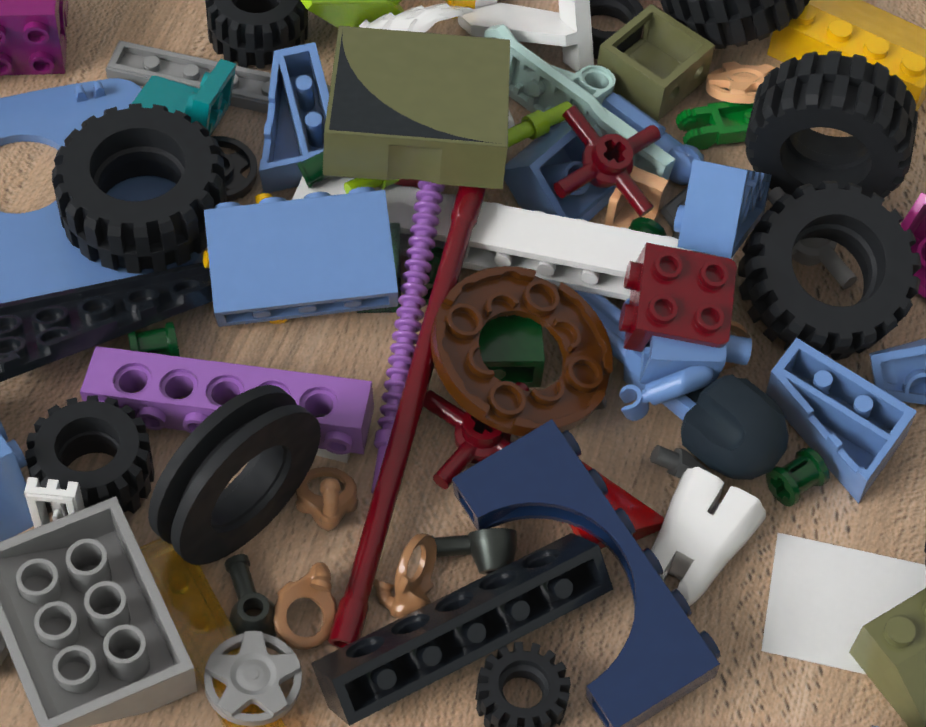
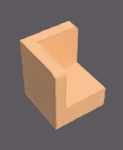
(621, 212)

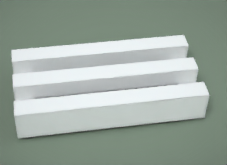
(37, 496)

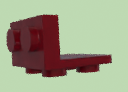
(678, 297)

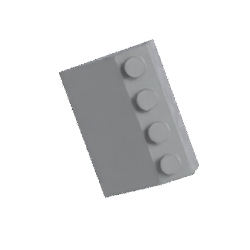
(89, 622)

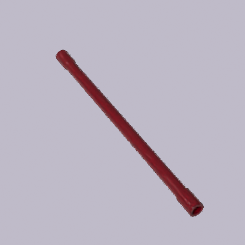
(354, 604)

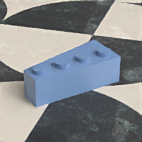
(720, 208)

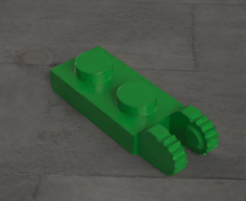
(726, 123)

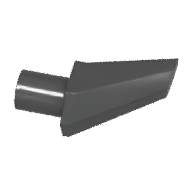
(675, 461)

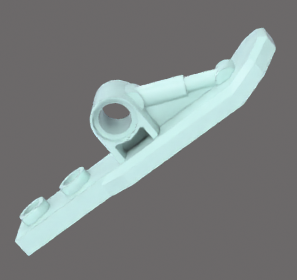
(544, 86)

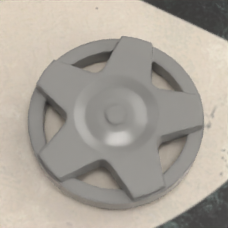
(252, 678)

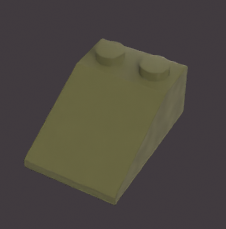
(894, 657)

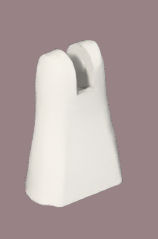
(702, 533)

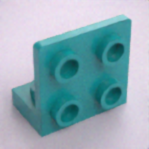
(203, 104)

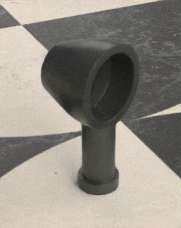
(489, 547)
(248, 598)

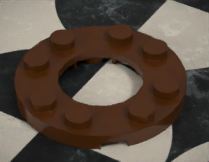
(503, 403)

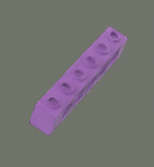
(212, 383)

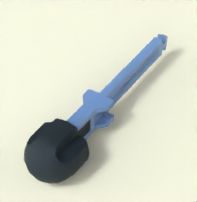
(725, 424)

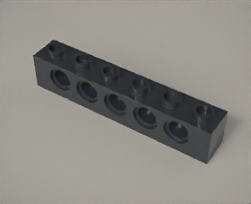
(461, 627)

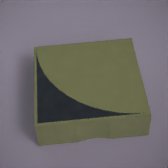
(418, 107)

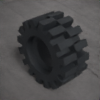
(527, 665)

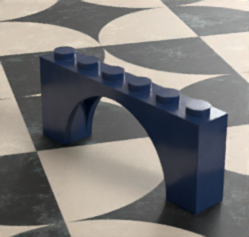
(547, 480)

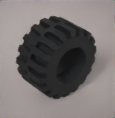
(255, 28)
(89, 429)

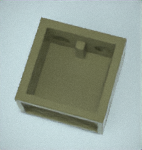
(660, 65)

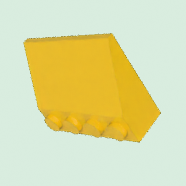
(858, 30)

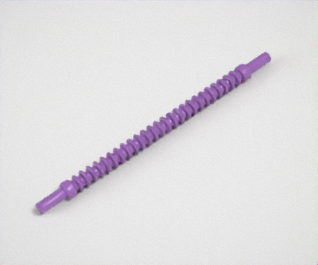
(409, 312)

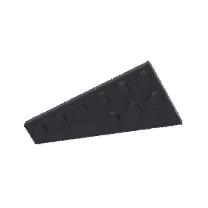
(73, 320)

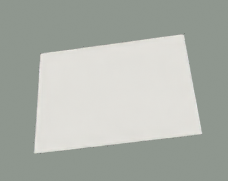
(826, 596)

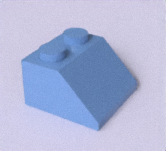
(545, 162)

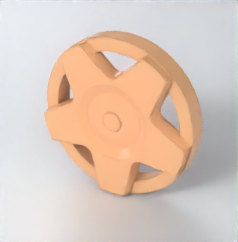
(739, 79)

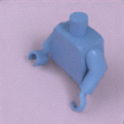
(678, 368)

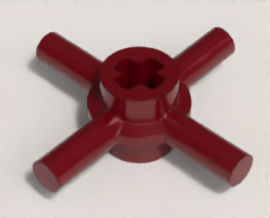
(607, 161)
(471, 436)

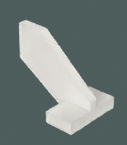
(566, 28)

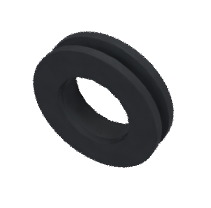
(191, 498)

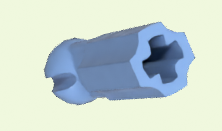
(640, 120)

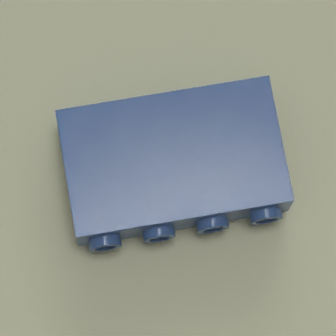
(300, 257)

